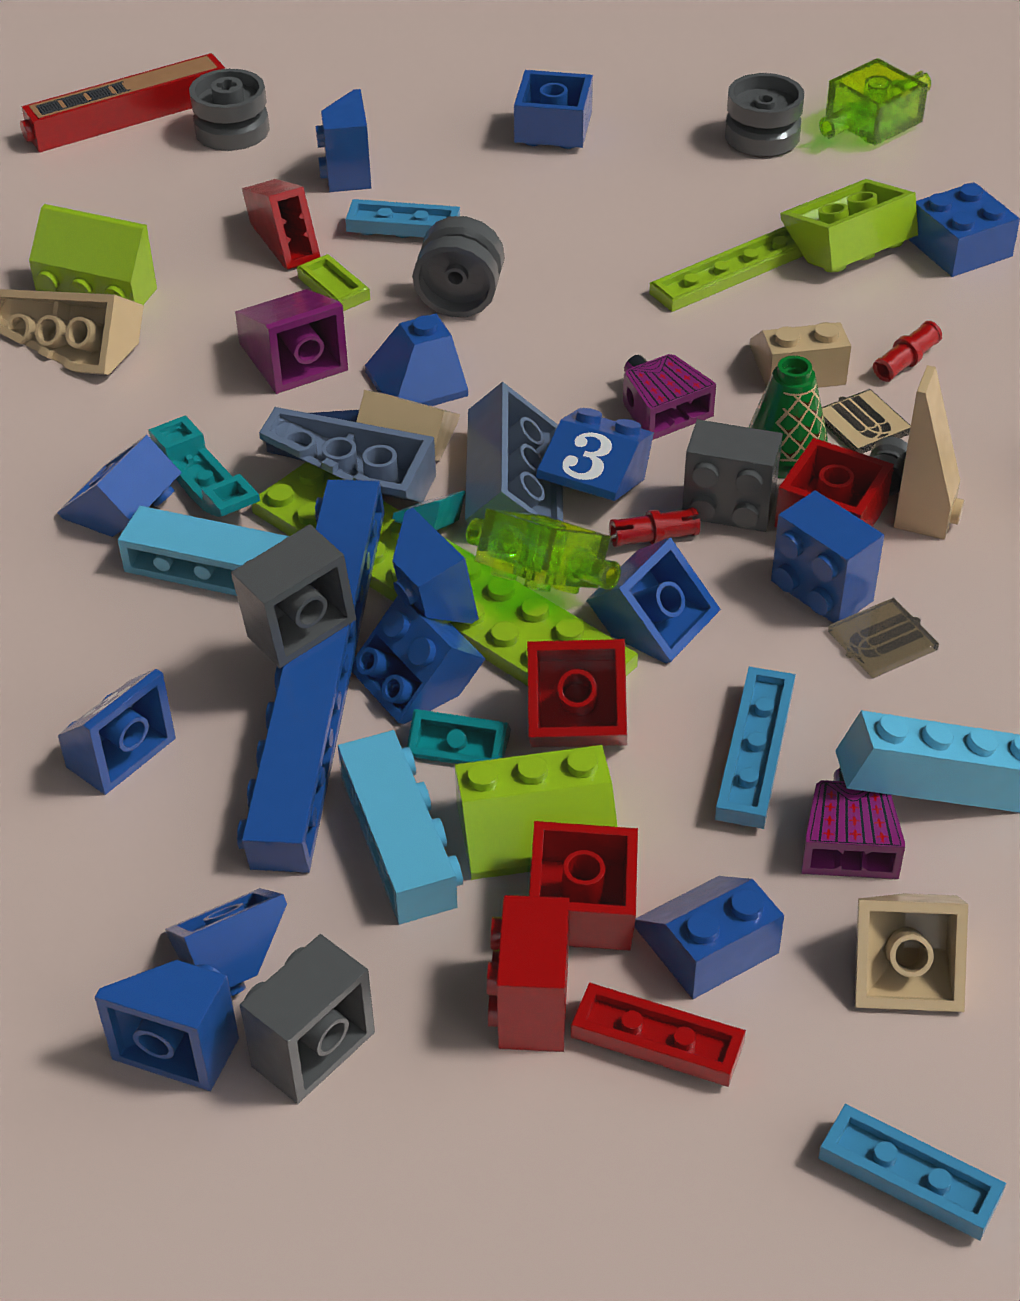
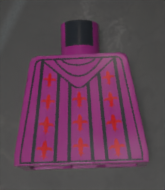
(666, 394)
(852, 833)

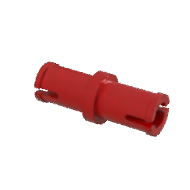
(907, 351)
(654, 527)

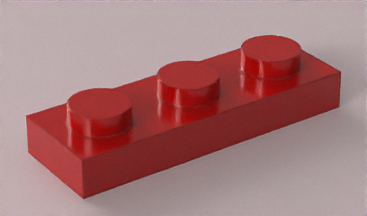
(658, 1034)

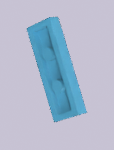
(395, 218)
(912, 1171)

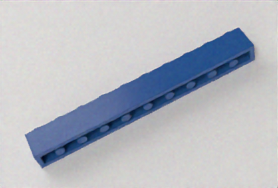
(310, 700)

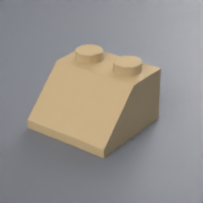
(821, 344)
(408, 416)

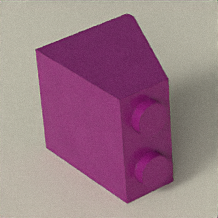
(294, 338)

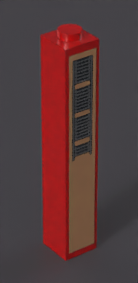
(113, 104)

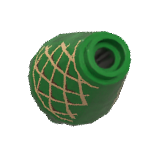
(793, 408)

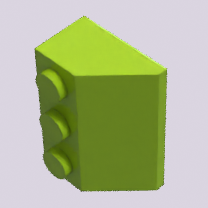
(852, 223)
(91, 255)
(506, 795)

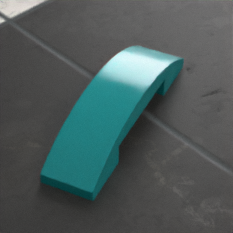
(202, 473)

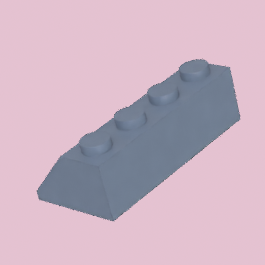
(503, 457)

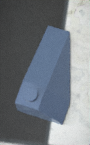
(356, 451)

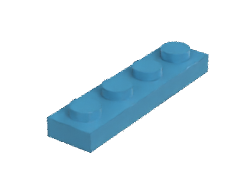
(755, 748)

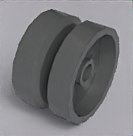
(229, 109)
(764, 114)
(458, 266)

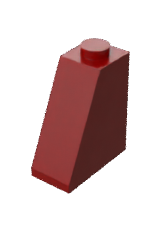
(282, 220)

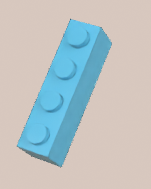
(189, 548)
(931, 761)
(399, 828)

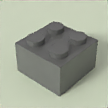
(732, 474)
(294, 595)
(308, 1017)

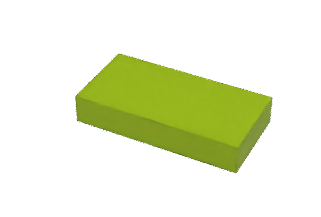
(334, 281)

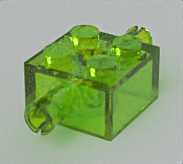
(875, 102)
(542, 551)

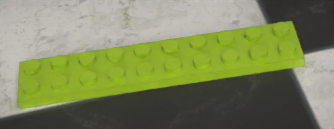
(505, 608)

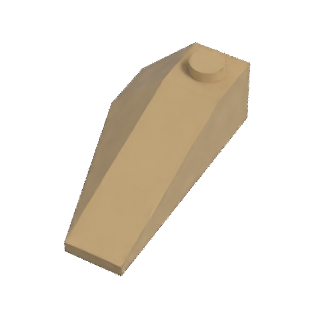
(74, 329)
(930, 468)

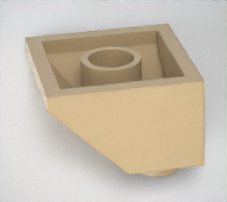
(911, 952)

